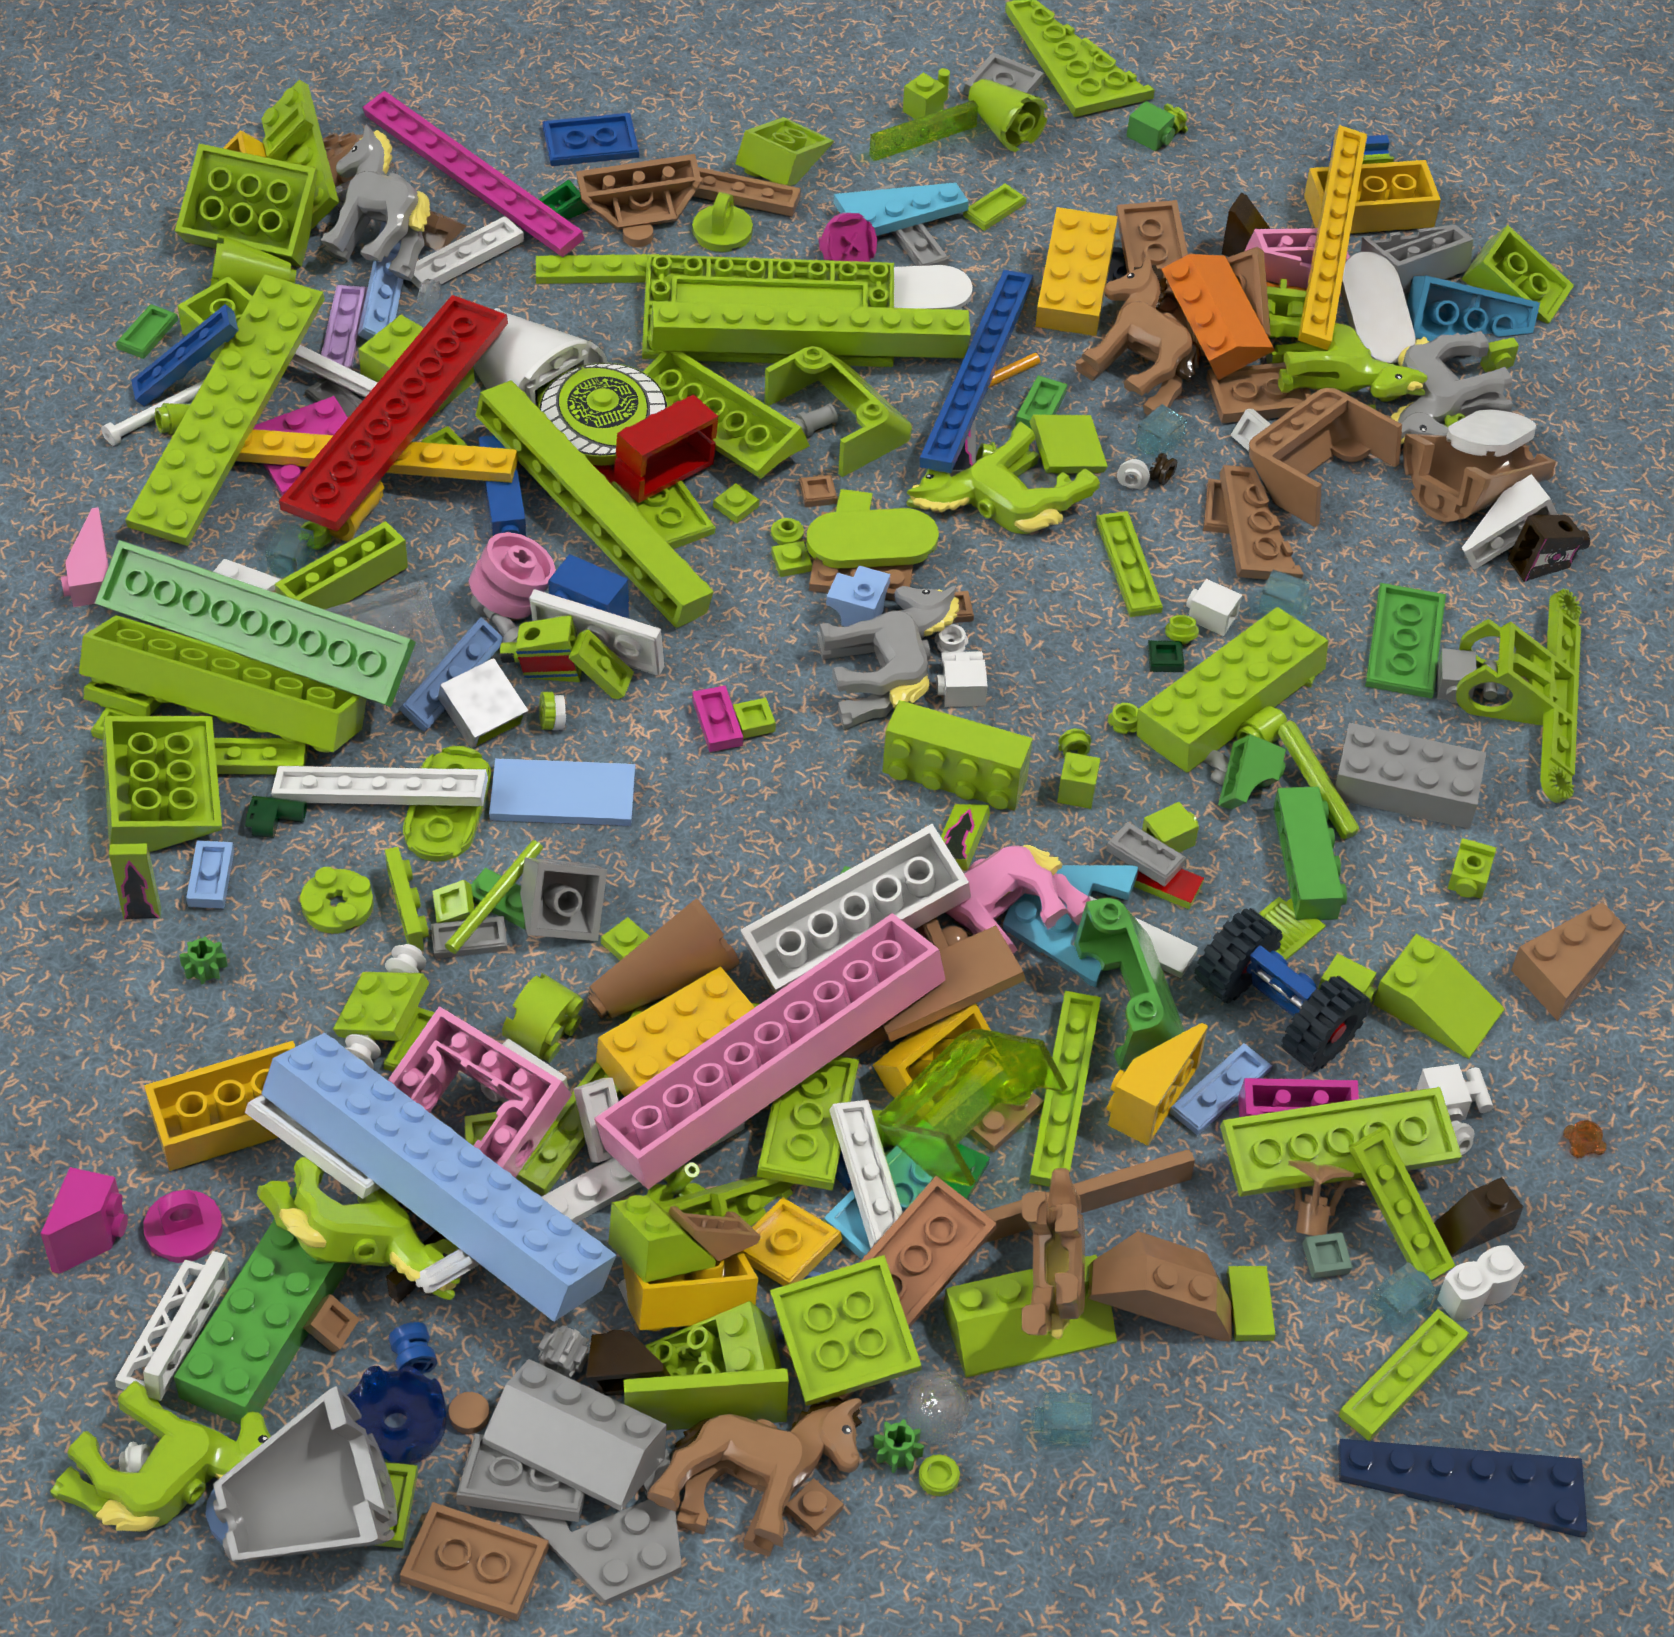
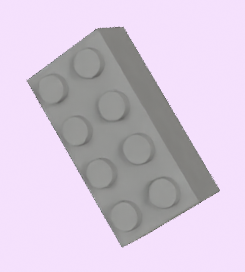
(1410, 775)

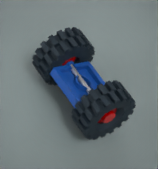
(1247, 955)

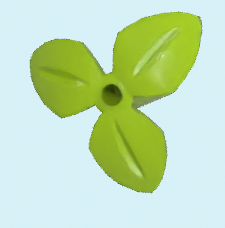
(678, 1184)

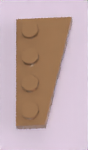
(1253, 528)

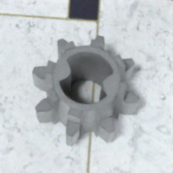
(563, 1351)

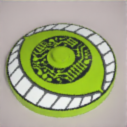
(599, 402)

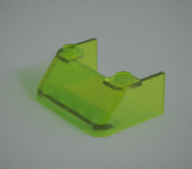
(960, 1091)

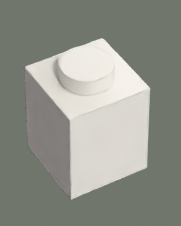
(1214, 606)

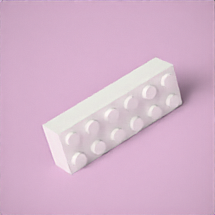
(910, 879)

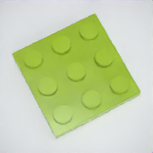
(845, 1330)

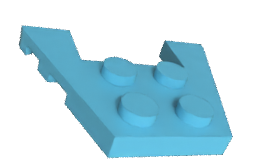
(1025, 922)

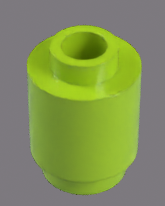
(1263, 724)

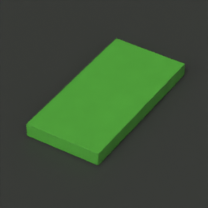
(1405, 640)

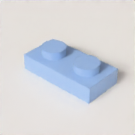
(210, 874)

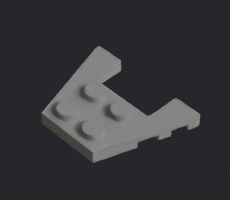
(618, 1551)

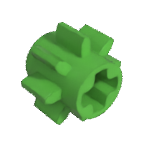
(203, 959)
(894, 1455)

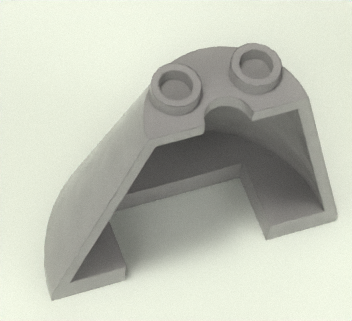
(308, 1487)

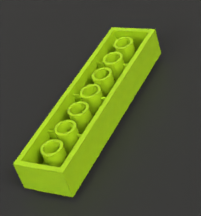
(220, 683)

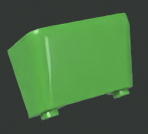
(1120, 941)

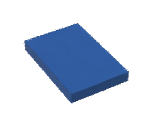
(590, 139)

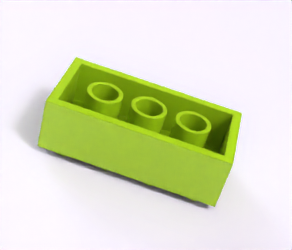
(956, 755)

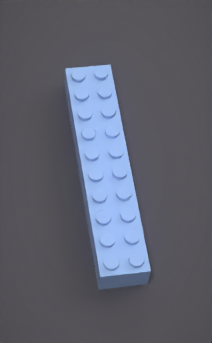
(439, 1176)

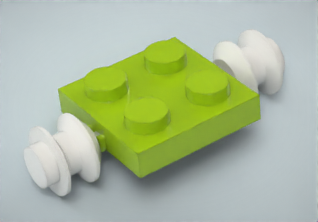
(383, 1003)

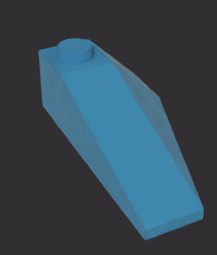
(1452, 308)

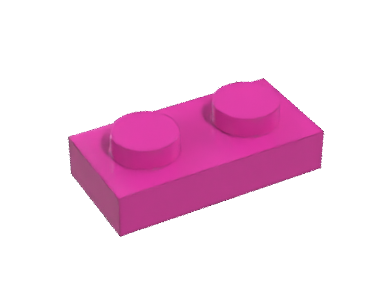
(717, 718)

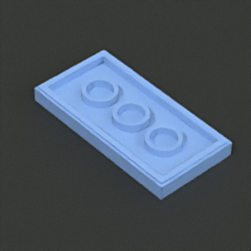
(562, 792)

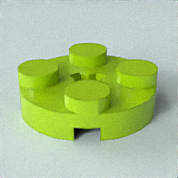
(332, 883)

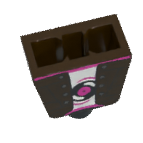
(1546, 545)

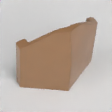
(717, 1234)

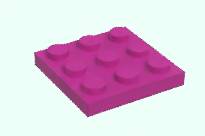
(317, 418)

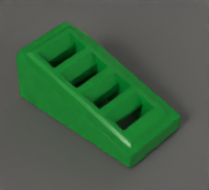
(562, 193)

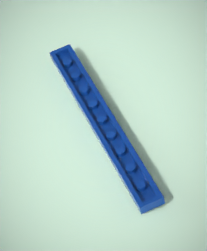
(976, 372)

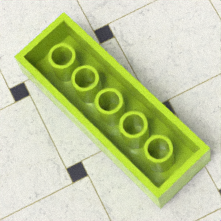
(1231, 686)

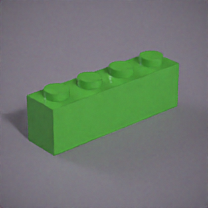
(1309, 853)

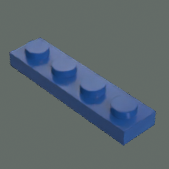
(185, 355)

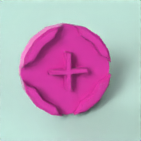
(848, 239)
(183, 1226)

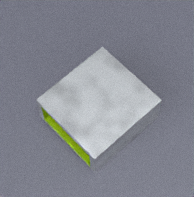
(482, 703)

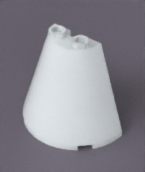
(533, 355)

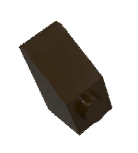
(1241, 223)
(1479, 1217)
(620, 1357)

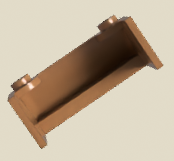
(1311, 434)

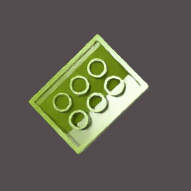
(248, 200)
(160, 779)

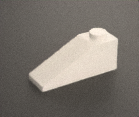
(1505, 521)

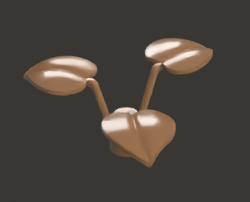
(1314, 1211)

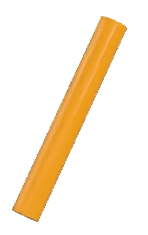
(1015, 368)

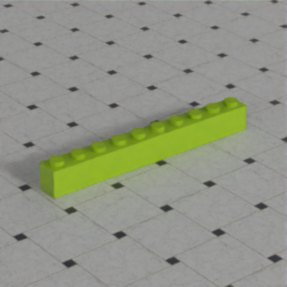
(795, 327)
(594, 504)

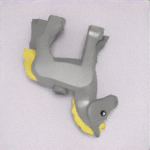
(382, 199)
(1443, 389)
(898, 648)

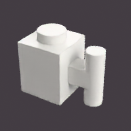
(962, 679)
(1457, 1092)

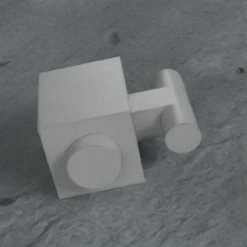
(1453, 667)

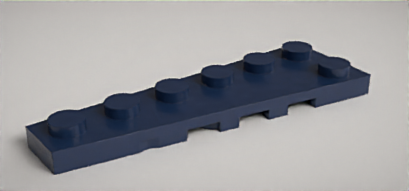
(1503, 1484)

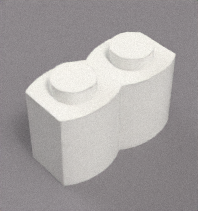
(1480, 1283)

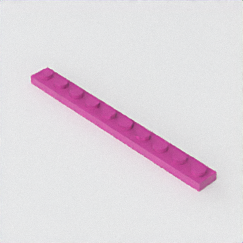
(474, 174)

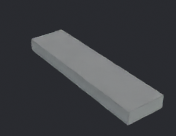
(919, 243)

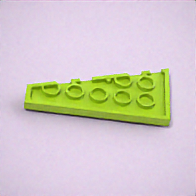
(1075, 66)

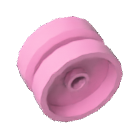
(509, 573)

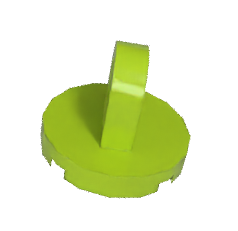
(722, 225)

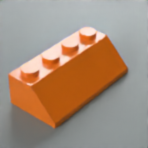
(1218, 312)

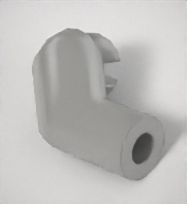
(1220, 764)

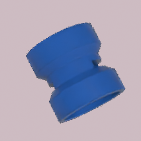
(411, 1346)

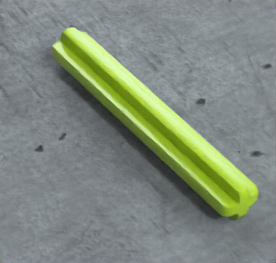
(1317, 777)

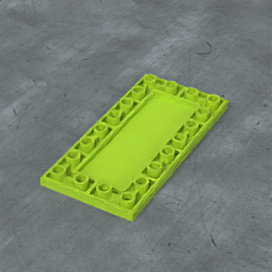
(766, 282)

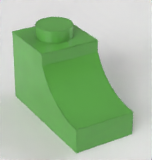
(1250, 765)

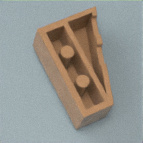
(1568, 957)

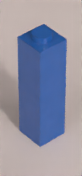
(504, 499)

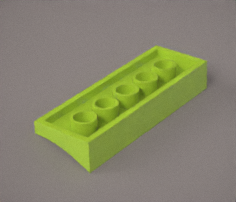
(746, 428)

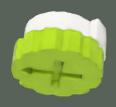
(552, 711)

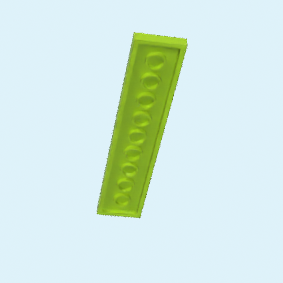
(225, 411)

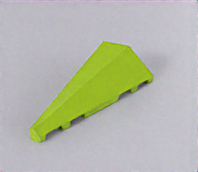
(743, 1197)

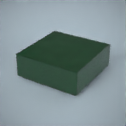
(1165, 656)

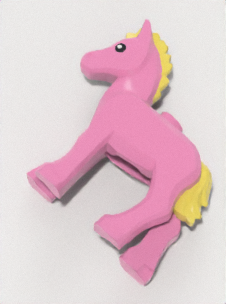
(1008, 875)

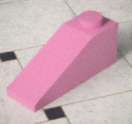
(86, 563)

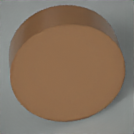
(638, 235)
(469, 1413)

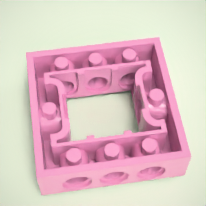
(532, 1093)

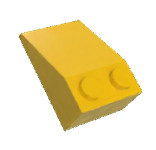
(1154, 1084)

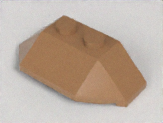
(640, 191)
(1163, 1285)

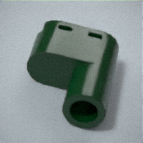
(268, 811)

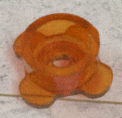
(1588, 1130)

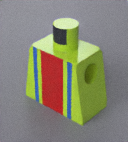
(544, 649)

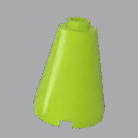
(1009, 112)
(247, 264)

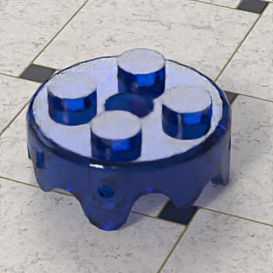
(405, 1393)

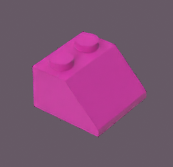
(83, 1219)

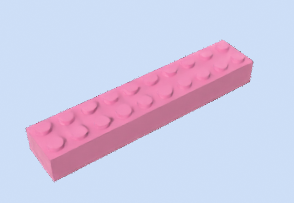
(769, 1050)

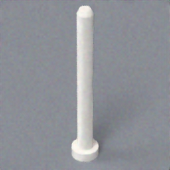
(113, 433)

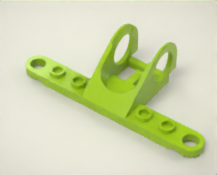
(1549, 695)

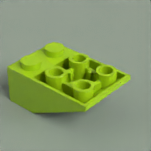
(723, 1343)

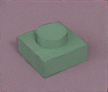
(1327, 1255)

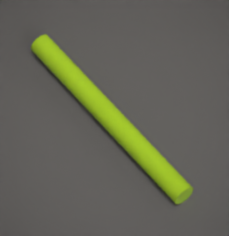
(492, 898)

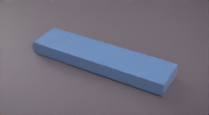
(469, 652)

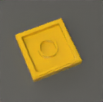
(790, 1243)

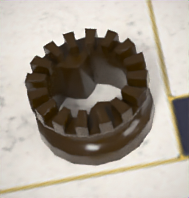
(1163, 468)

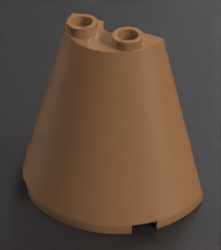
(1459, 484)
(664, 963)

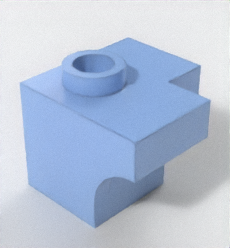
(858, 596)

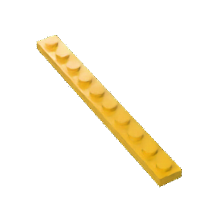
(1332, 238)
(416, 459)

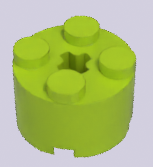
(543, 1016)

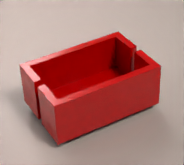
(665, 448)

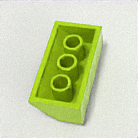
(988, 1324)

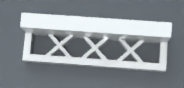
(179, 1333)

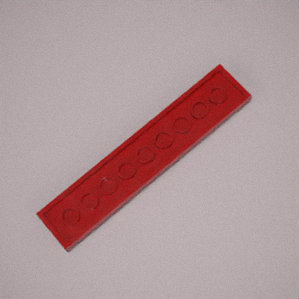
(393, 413)

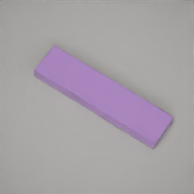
(343, 325)

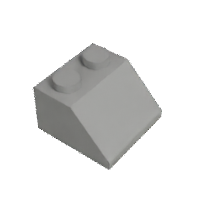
(562, 898)

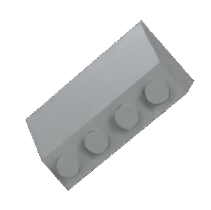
(576, 1434)

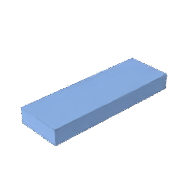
(1219, 1089)

